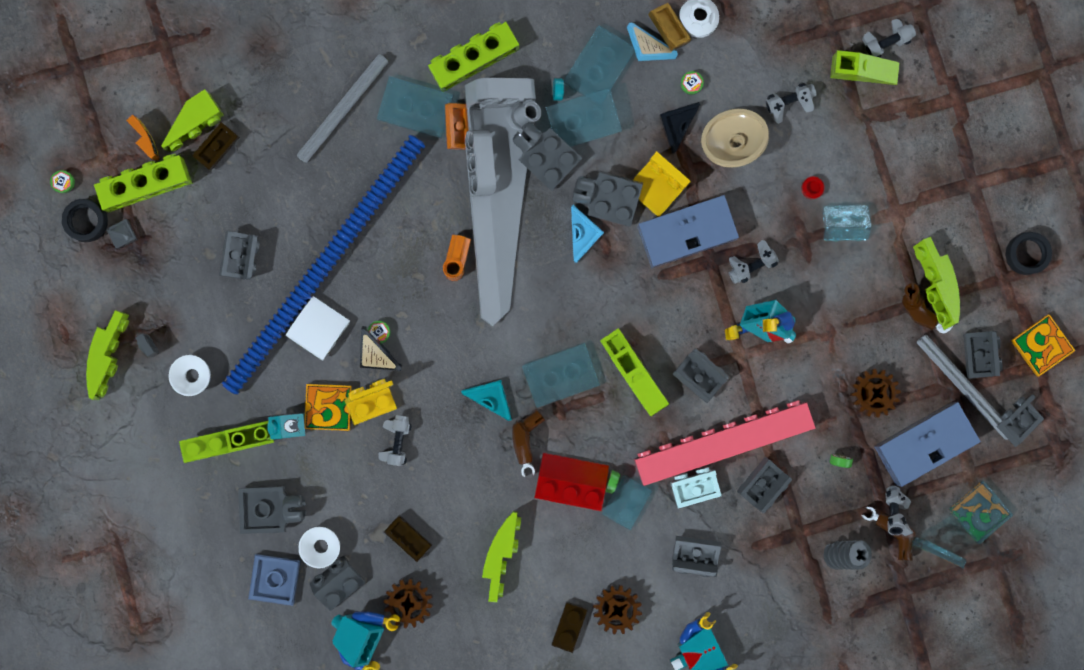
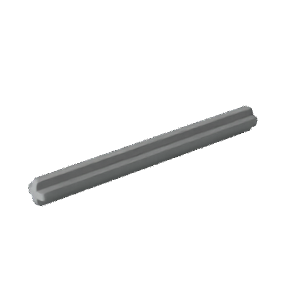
(342, 108)
(960, 382)

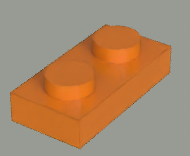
(456, 125)

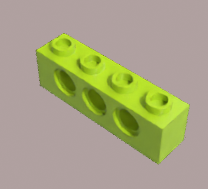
(447, 79)
(177, 177)

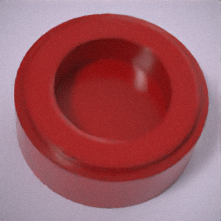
(812, 187)

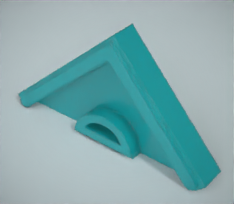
(491, 397)

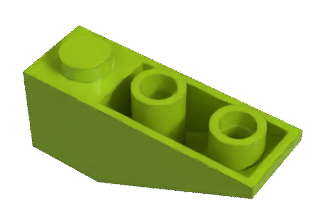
(863, 68)
(195, 116)

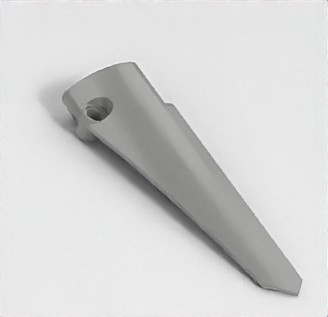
(496, 182)

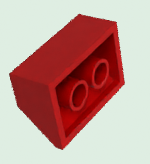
(572, 482)

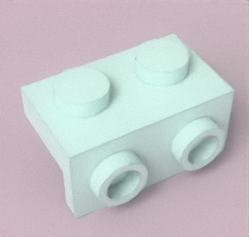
(695, 488)

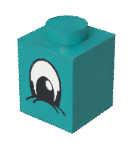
(286, 426)

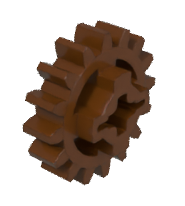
(883, 399)
(625, 602)
(418, 603)

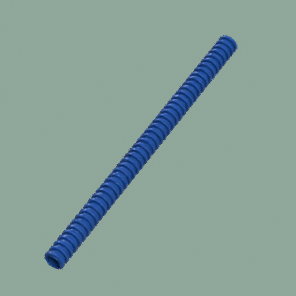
(323, 265)

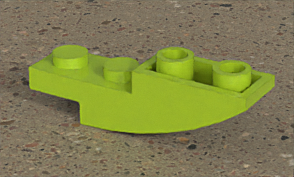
(944, 289)
(100, 363)
(634, 372)
(225, 442)
(502, 546)

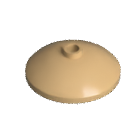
(735, 129)

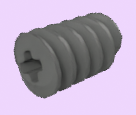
(847, 555)

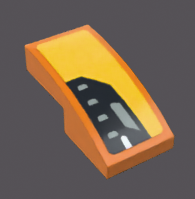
(146, 142)

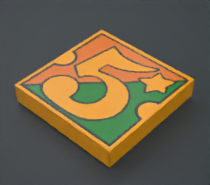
(1042, 345)
(326, 407)

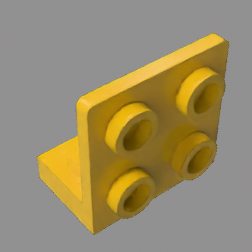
(660, 184)
(371, 402)

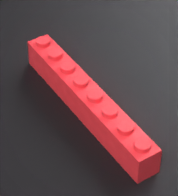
(724, 443)

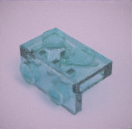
(846, 222)

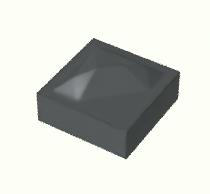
(121, 234)
(146, 345)

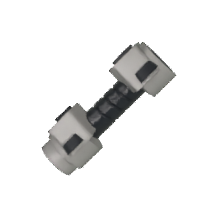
(901, 36)
(803, 94)
(742, 271)
(400, 427)
(896, 522)

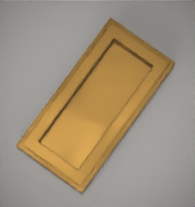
(669, 26)

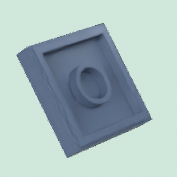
(274, 579)

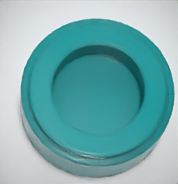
(558, 89)

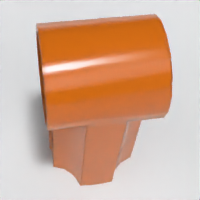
(456, 255)

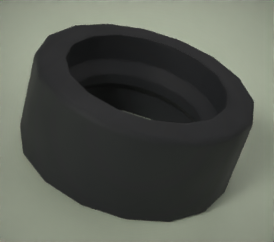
(69, 212)
(1046, 253)

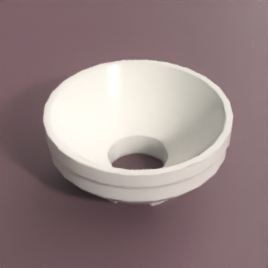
(698, 28)
(178, 373)
(307, 547)

